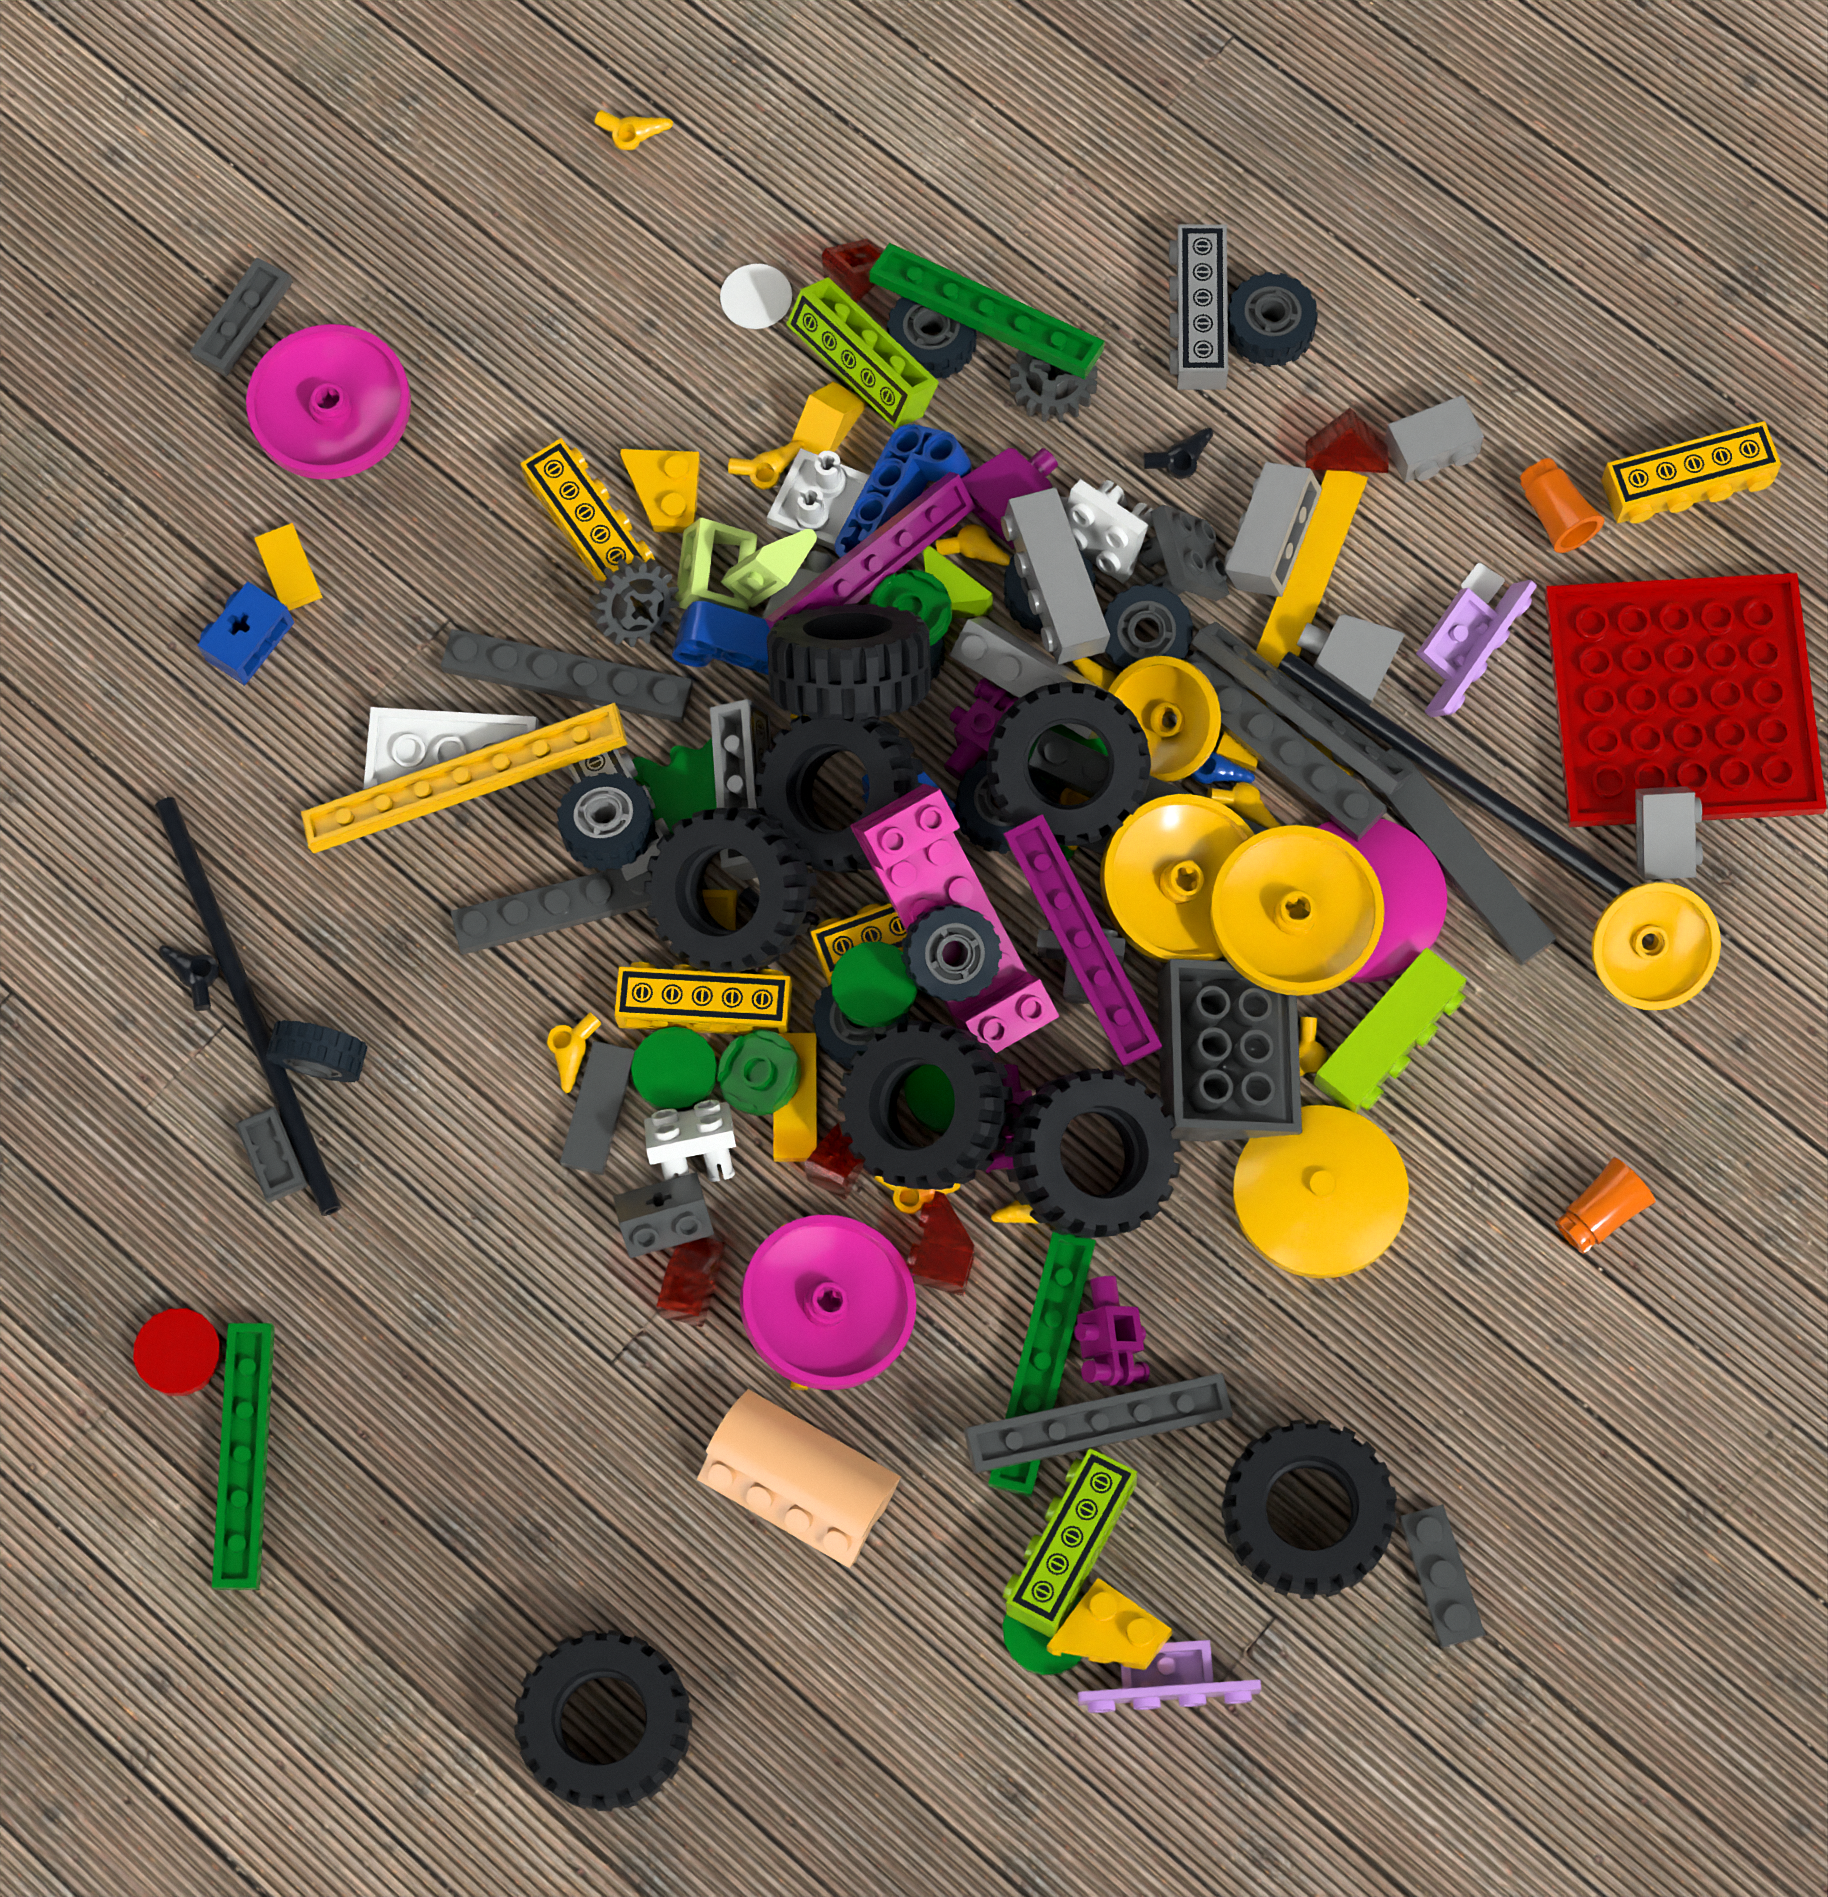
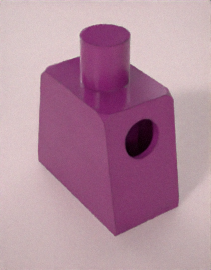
(1006, 478)

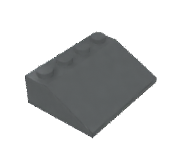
(1226, 1054)

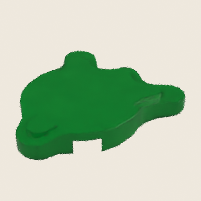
(682, 786)

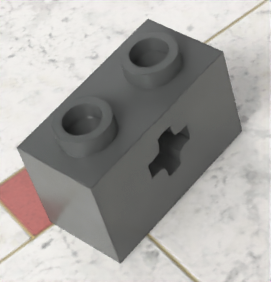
(663, 1215)

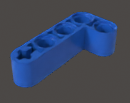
(900, 475)
(721, 634)

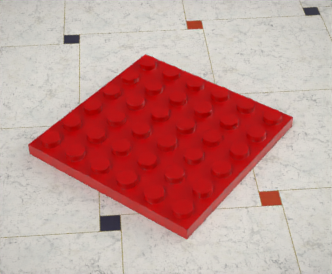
(1684, 690)

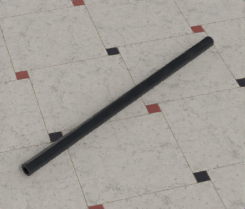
(1453, 775)
(247, 1006)

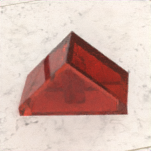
(850, 266)
(1347, 446)
(833, 1165)

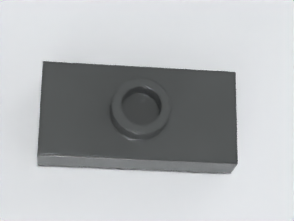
(271, 1154)

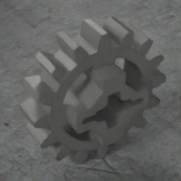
(1055, 396)
(615, 611)

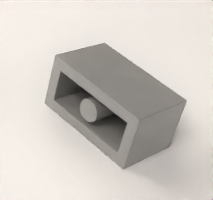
(1434, 440)
(1667, 833)

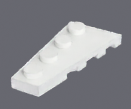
(417, 739)

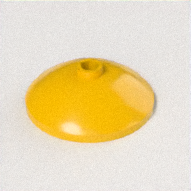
(1166, 686)
(1675, 963)

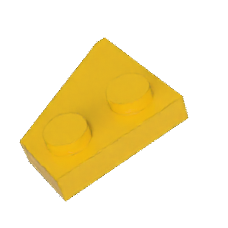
(665, 486)
(1110, 1629)

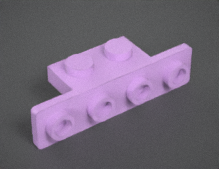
(1466, 639)
(1175, 1673)

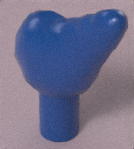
(1221, 769)

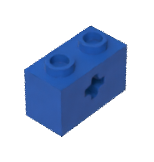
(262, 627)

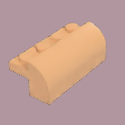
(797, 1477)

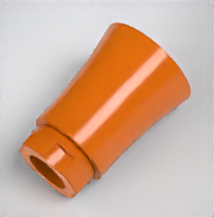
(1560, 506)
(1604, 1206)

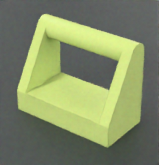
(696, 562)
(769, 567)

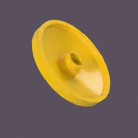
(1163, 873)
(1297, 910)
(1322, 1197)

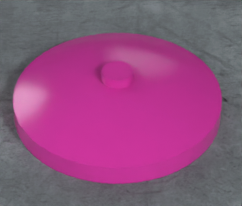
(328, 401)
(1411, 892)
(828, 1302)

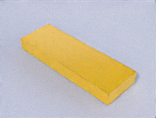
(797, 1121)

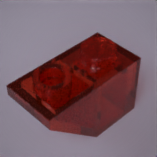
(945, 1251)
(690, 1281)

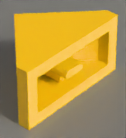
(828, 418)

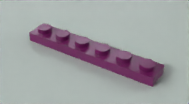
(884, 549)
(1082, 941)

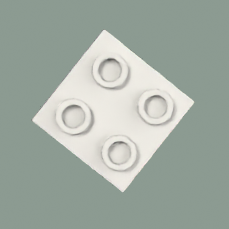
(817, 496)
(1106, 530)
(688, 1133)

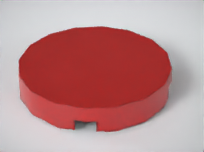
(177, 1352)

